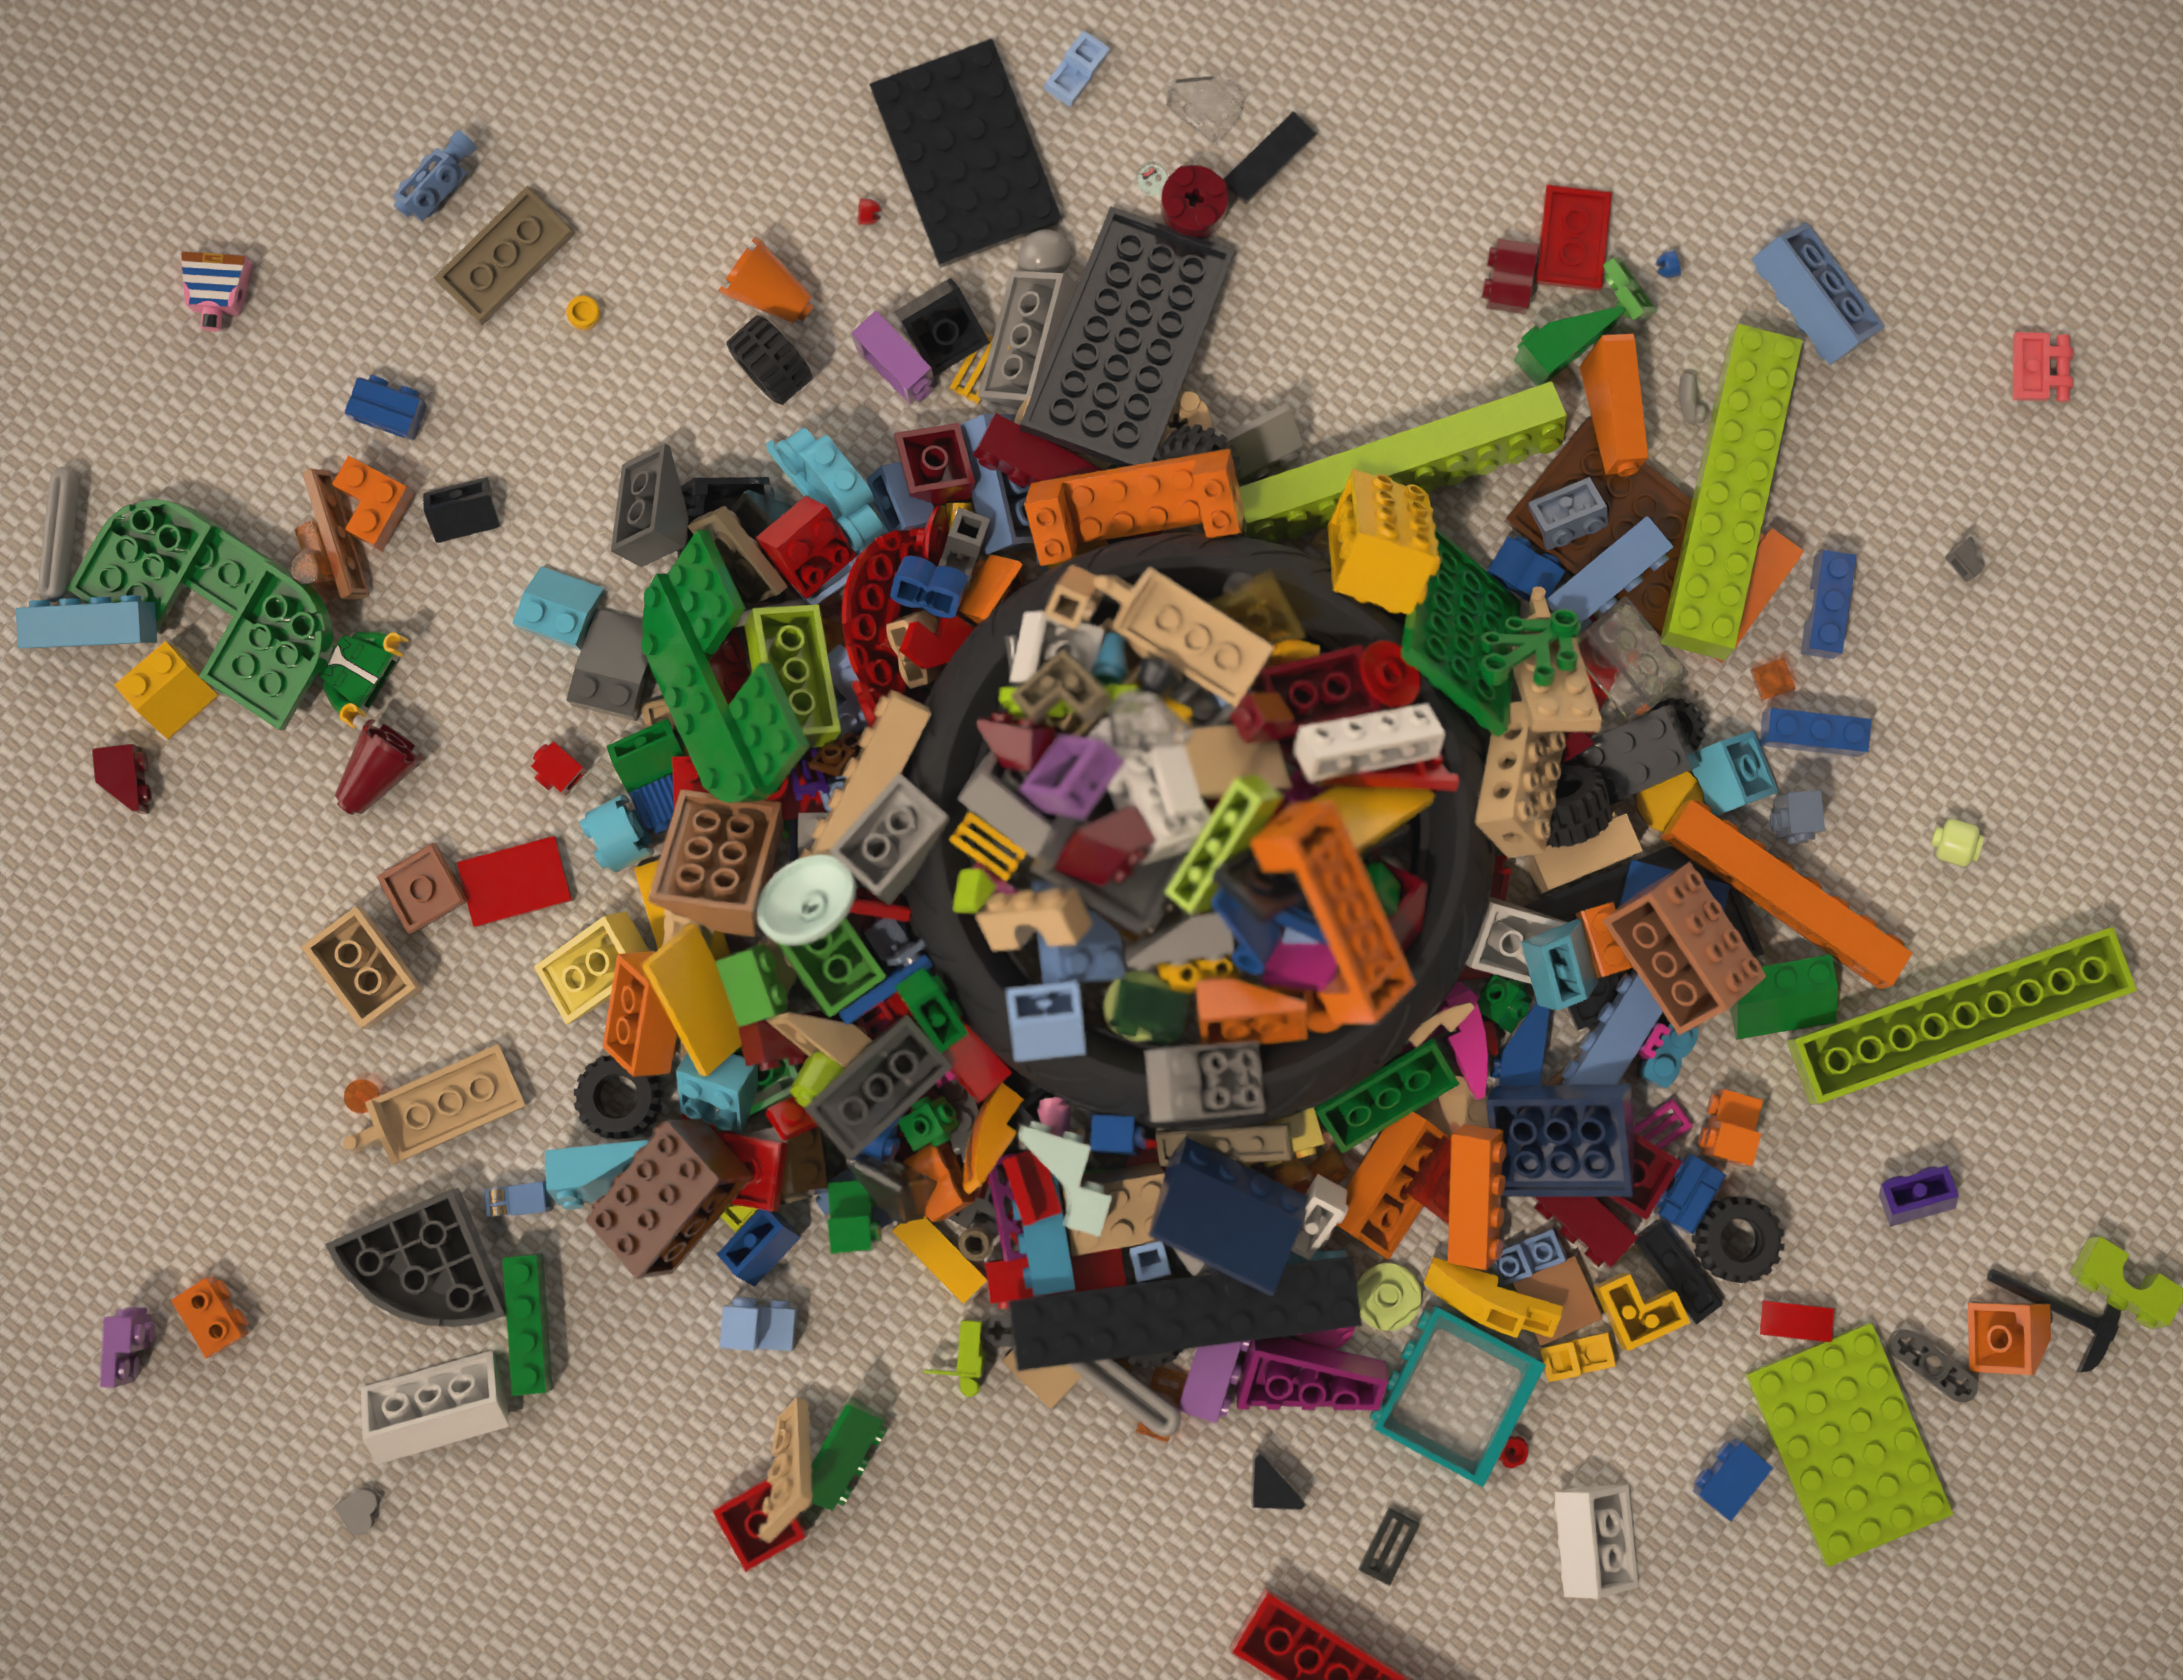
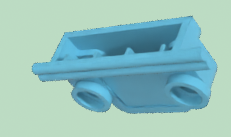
(828, 477)

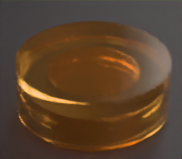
(358, 1093)

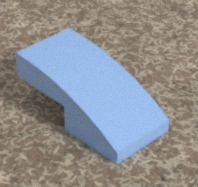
(1077, 68)

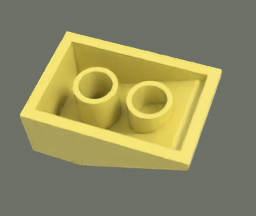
(583, 969)

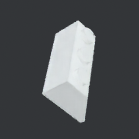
(1596, 1540)

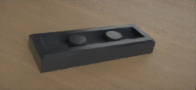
(1269, 157)
(1678, 1272)

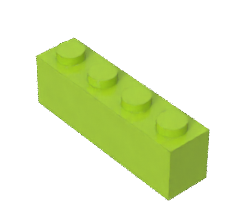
(1226, 835)

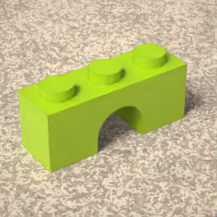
(2101, 1270)

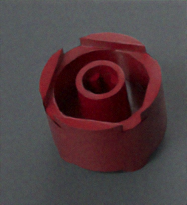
(1198, 184)

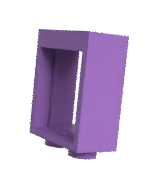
(893, 358)
(1078, 763)

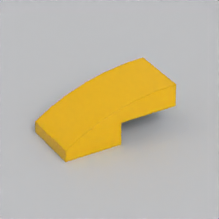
(1578, 1356)

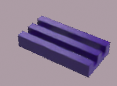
(810, 787)

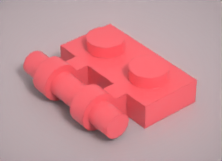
(2032, 367)

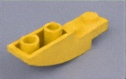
(1480, 1299)

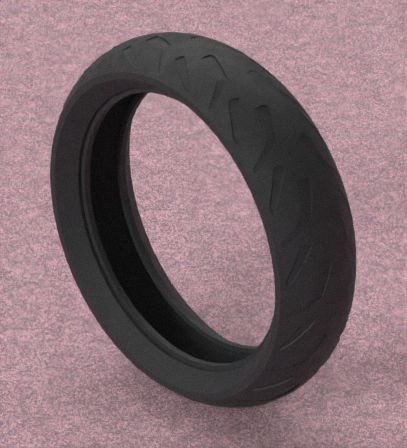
(1112, 1075)

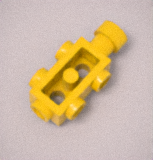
(1183, 977)

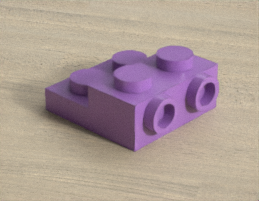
(123, 1336)

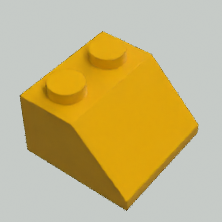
(166, 690)

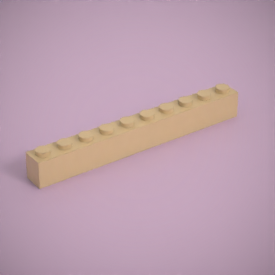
(879, 761)

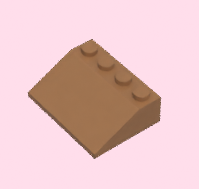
(717, 860)

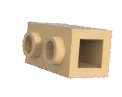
(1074, 598)

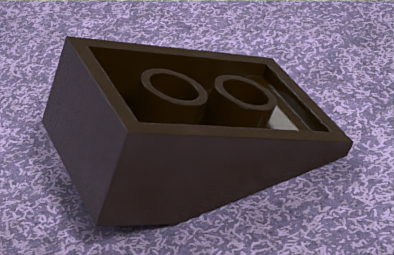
(805, 1163)

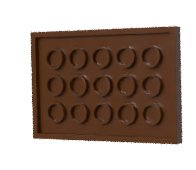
(1627, 503)

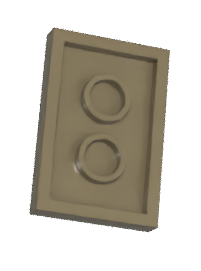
(742, 556)

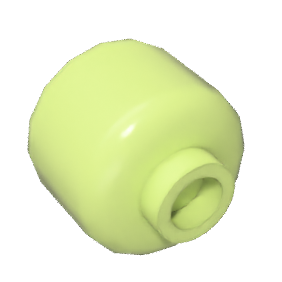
(1957, 842)

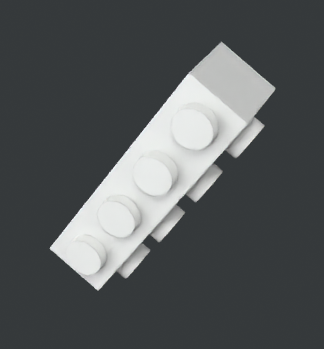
(1368, 742)

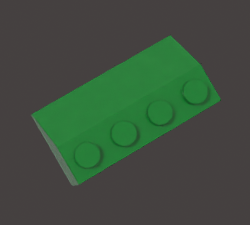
(1387, 1096)

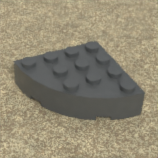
(423, 1264)

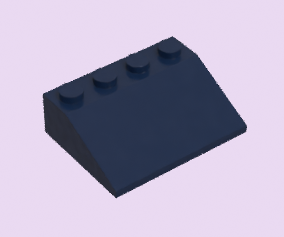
(1565, 1139)
(1227, 1215)

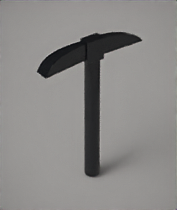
(2102, 1327)

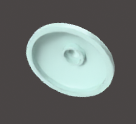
(806, 900)

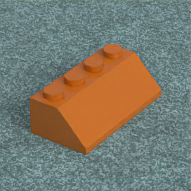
(1376, 1196)

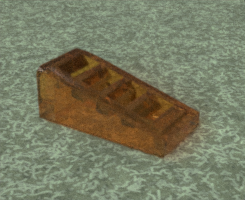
(1172, 1375)

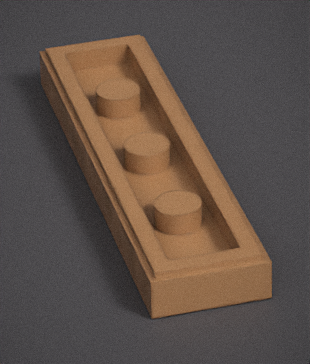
(336, 539)

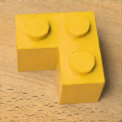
(1637, 1320)

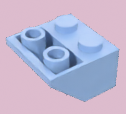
(1046, 1021)

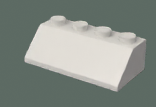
(433, 1407)

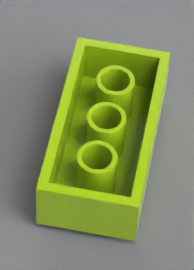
(796, 648)

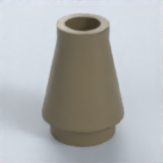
(971, 1253)

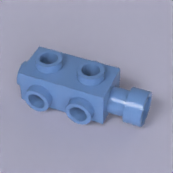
(434, 185)

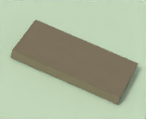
(504, 255)

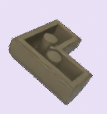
(1060, 680)

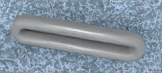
(58, 534)
(1132, 1395)

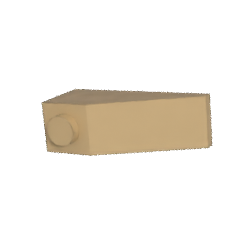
(828, 1037)

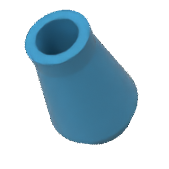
(1110, 663)

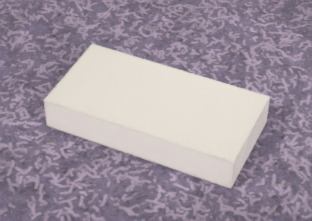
(1176, 781)

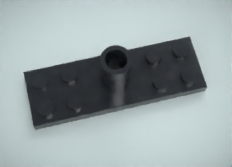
(1274, 891)

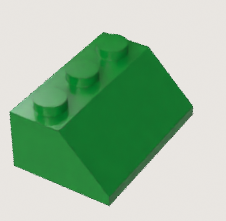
(1788, 998)
(845, 1453)

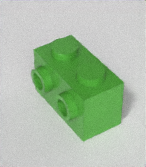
(752, 984)

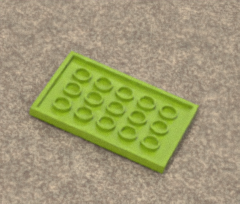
(1849, 1444)

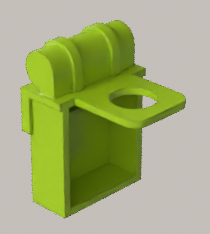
(970, 1358)

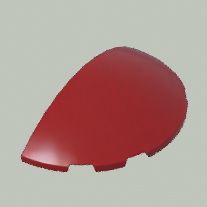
(870, 608)

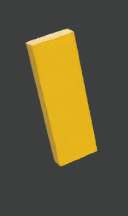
(941, 1257)

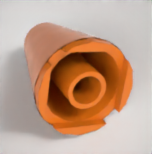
(767, 285)

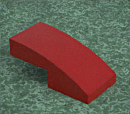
(1797, 1321)

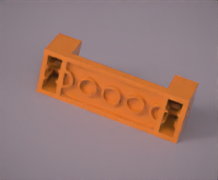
(1134, 502)
(1319, 848)

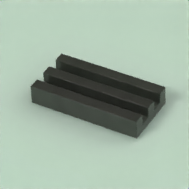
(1401, 1520)

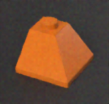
(2008, 1337)

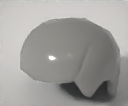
(1044, 252)

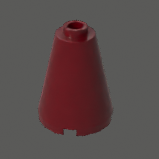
(375, 766)

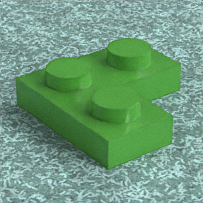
(1630, 293)

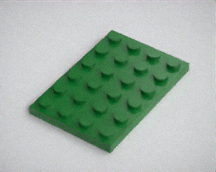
(1447, 631)

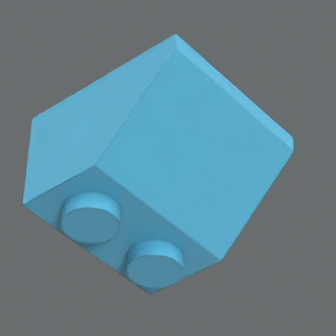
(558, 608)
(1734, 773)

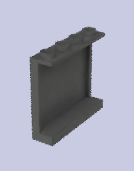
(1131, 903)

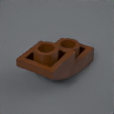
(834, 758)

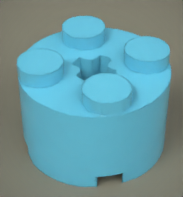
(617, 834)

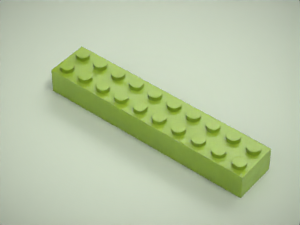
(1422, 456)
(1731, 492)
(1961, 1015)

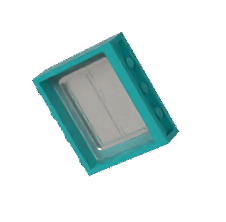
(1456, 1395)

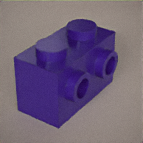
(1918, 1195)

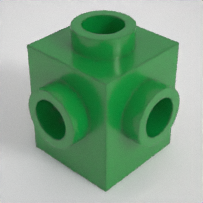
(1504, 1002)
(929, 1123)

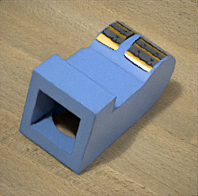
(518, 1199)

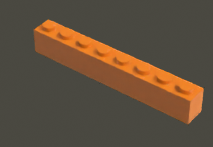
(1786, 894)

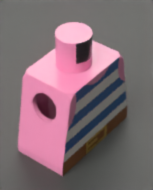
(215, 285)

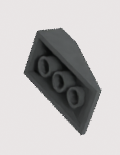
(878, 1086)

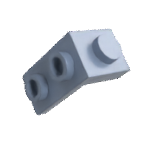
(892, 944)

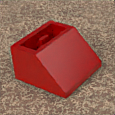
(806, 545)

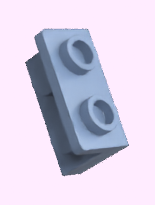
(1569, 513)

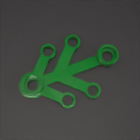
(1561, 625)

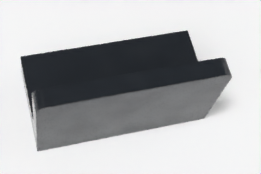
(460, 510)

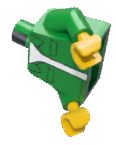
(359, 671)

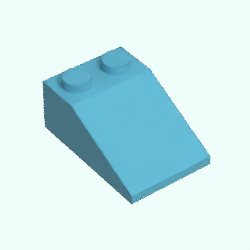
(586, 1172)

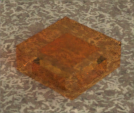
(1772, 679)

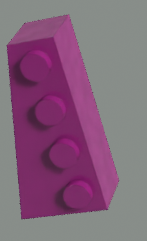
(1308, 1377)

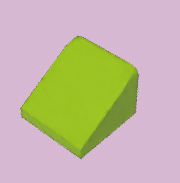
(972, 890)

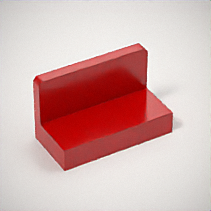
(1031, 1187)

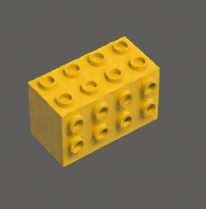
(1382, 542)

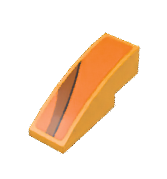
(989, 1135)

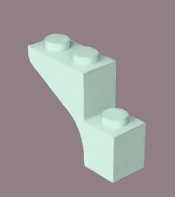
(1066, 1161)

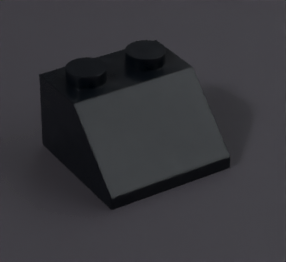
(942, 326)

